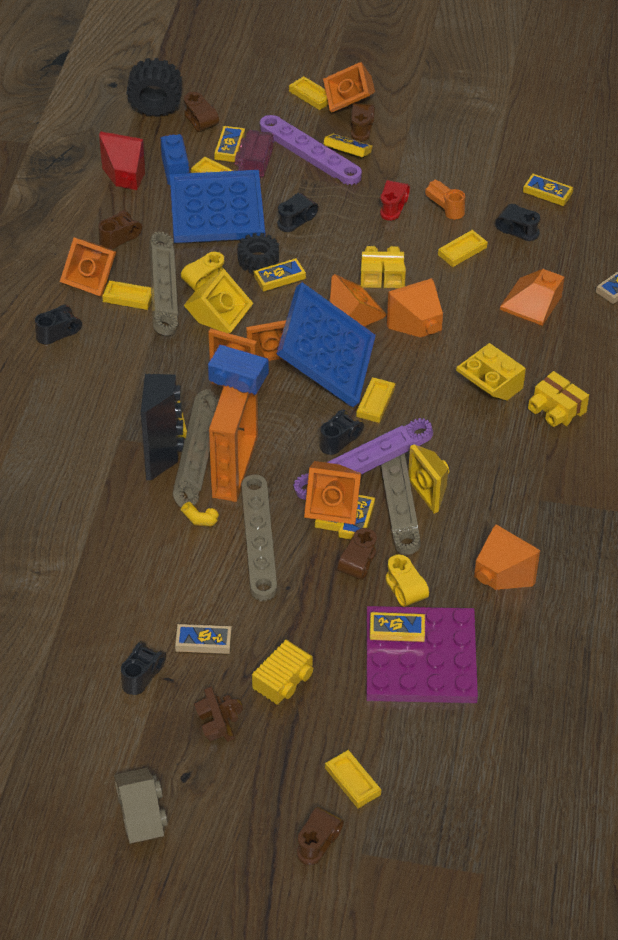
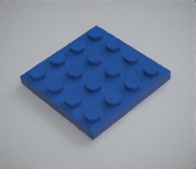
(216, 205)
(326, 344)

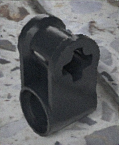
(296, 212)
(517, 221)
(55, 323)
(339, 432)
(141, 668)

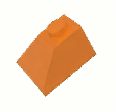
(348, 86)
(88, 266)
(534, 296)
(355, 301)
(415, 309)
(268, 337)
(332, 493)
(507, 561)

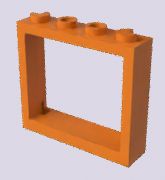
(232, 447)

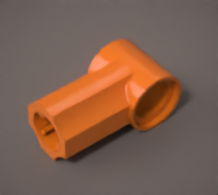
(451, 200)

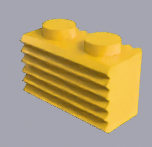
(282, 672)

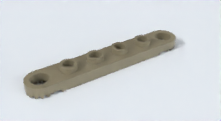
(163, 283)
(195, 449)
(400, 504)
(259, 537)

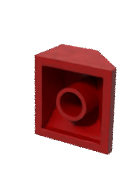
(122, 159)

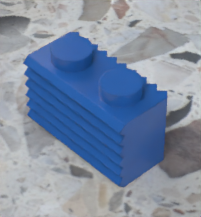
(174, 155)
(238, 369)

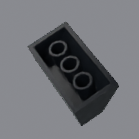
(161, 423)

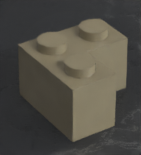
(138, 799)

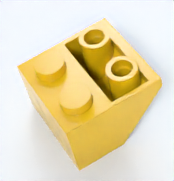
(494, 372)

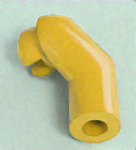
(198, 518)

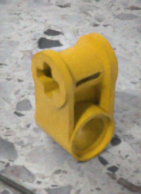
(202, 270)
(405, 581)

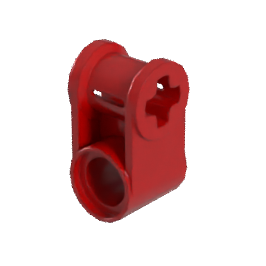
(394, 198)

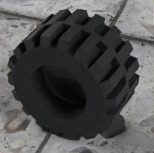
(156, 74)

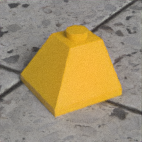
(219, 303)
(428, 475)

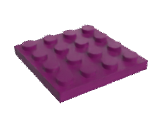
(425, 671)

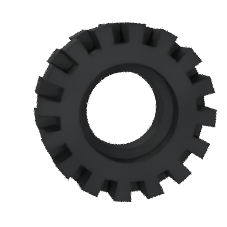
(257, 244)

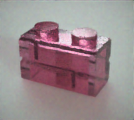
(255, 151)

